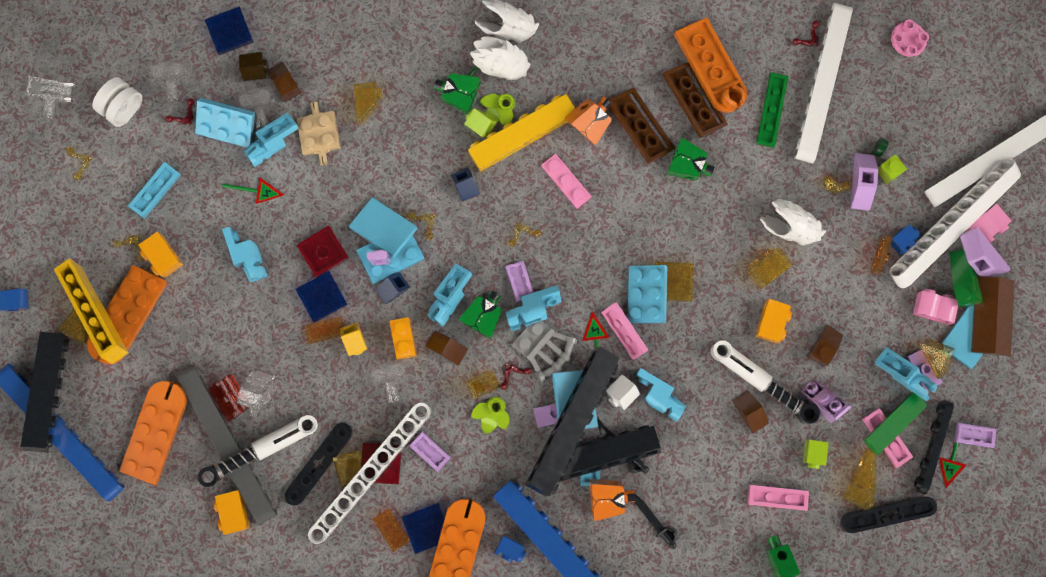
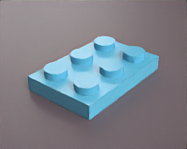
(224, 122)
(407, 256)
(647, 294)

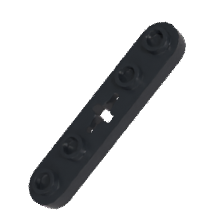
(939, 431)
(306, 478)
(907, 511)

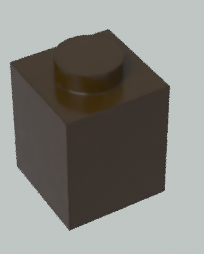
(253, 66)

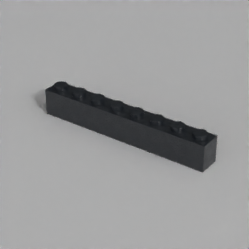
(572, 422)

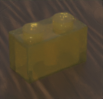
(769, 267)

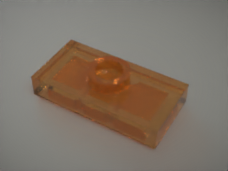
(881, 255)
(324, 330)
(391, 530)

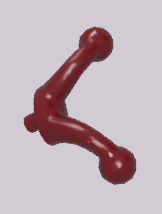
(813, 41)
(187, 119)
(527, 371)

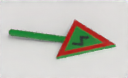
(264, 192)
(594, 331)
(950, 468)

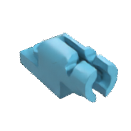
(270, 139)
(245, 254)
(449, 294)
(533, 308)
(905, 373)
(659, 395)

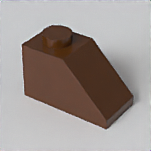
(284, 81)
(825, 346)

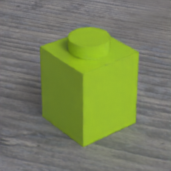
(480, 122)
(891, 169)
(815, 453)

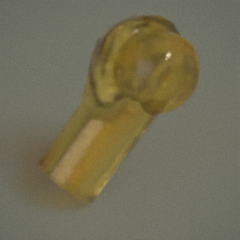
(835, 187)

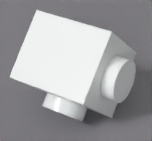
(622, 392)

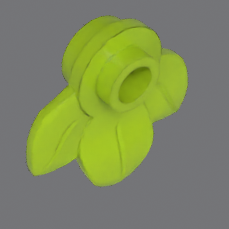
(496, 109)
(491, 418)

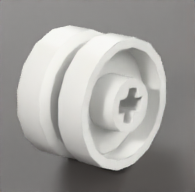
(117, 101)

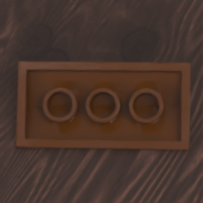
(692, 101)
(638, 127)
(994, 317)

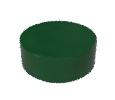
(880, 147)

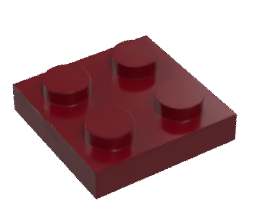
(322, 251)
(391, 474)

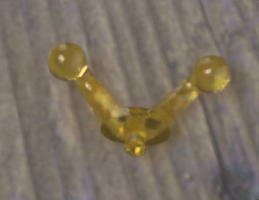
(83, 157)
(429, 235)
(131, 239)
(512, 243)

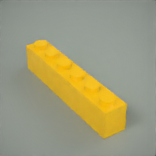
(521, 133)
(91, 311)

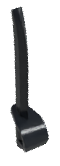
(639, 463)
(656, 524)

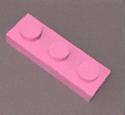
(566, 181)
(624, 331)
(896, 450)
(778, 497)

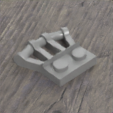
(534, 339)

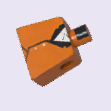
(591, 119)
(608, 498)

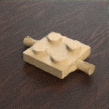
(318, 133)

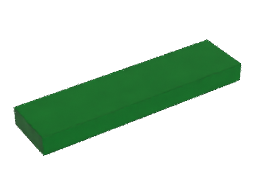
(772, 110)
(895, 423)

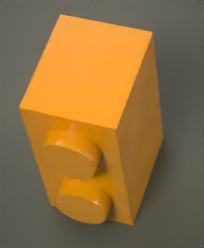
(160, 255)
(773, 321)
(403, 338)
(231, 512)

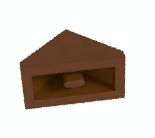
(446, 347)
(751, 411)

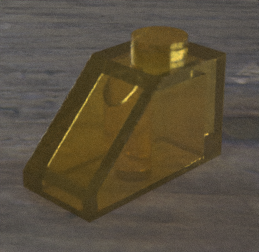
(366, 100)

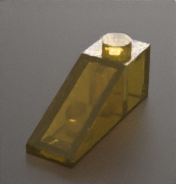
(863, 482)

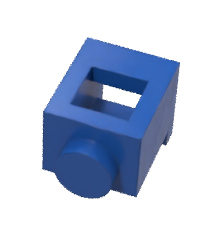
(905, 239)
(510, 549)

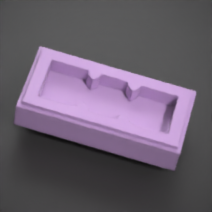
(378, 257)
(519, 280)
(919, 360)
(546, 415)
(975, 435)
(430, 451)

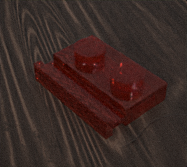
(226, 396)

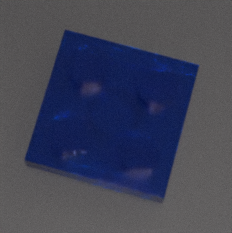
(229, 30)
(321, 297)
(424, 527)

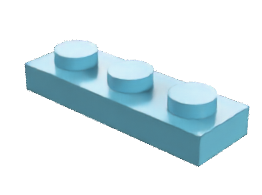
(154, 190)

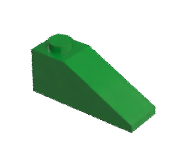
(964, 280)

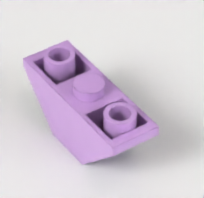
(864, 181)
(982, 254)
(829, 404)

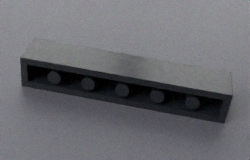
(44, 392)
(613, 452)

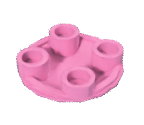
(909, 38)

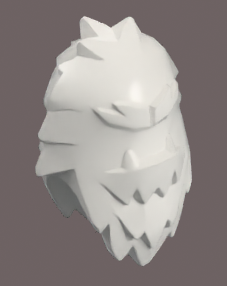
(515, 25)
(500, 58)
(801, 225)

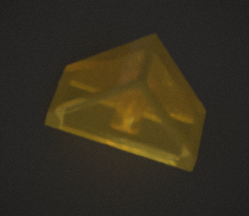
(74, 328)
(938, 356)
(482, 384)
(347, 467)

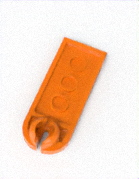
(712, 66)
(131, 306)
(154, 432)
(458, 540)

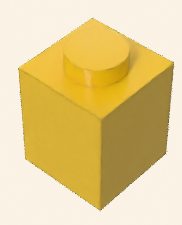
(353, 339)

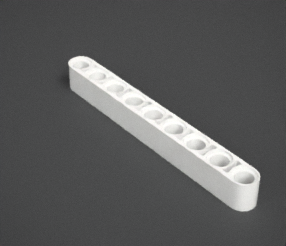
(824, 83)
(982, 165)
(955, 222)
(365, 481)

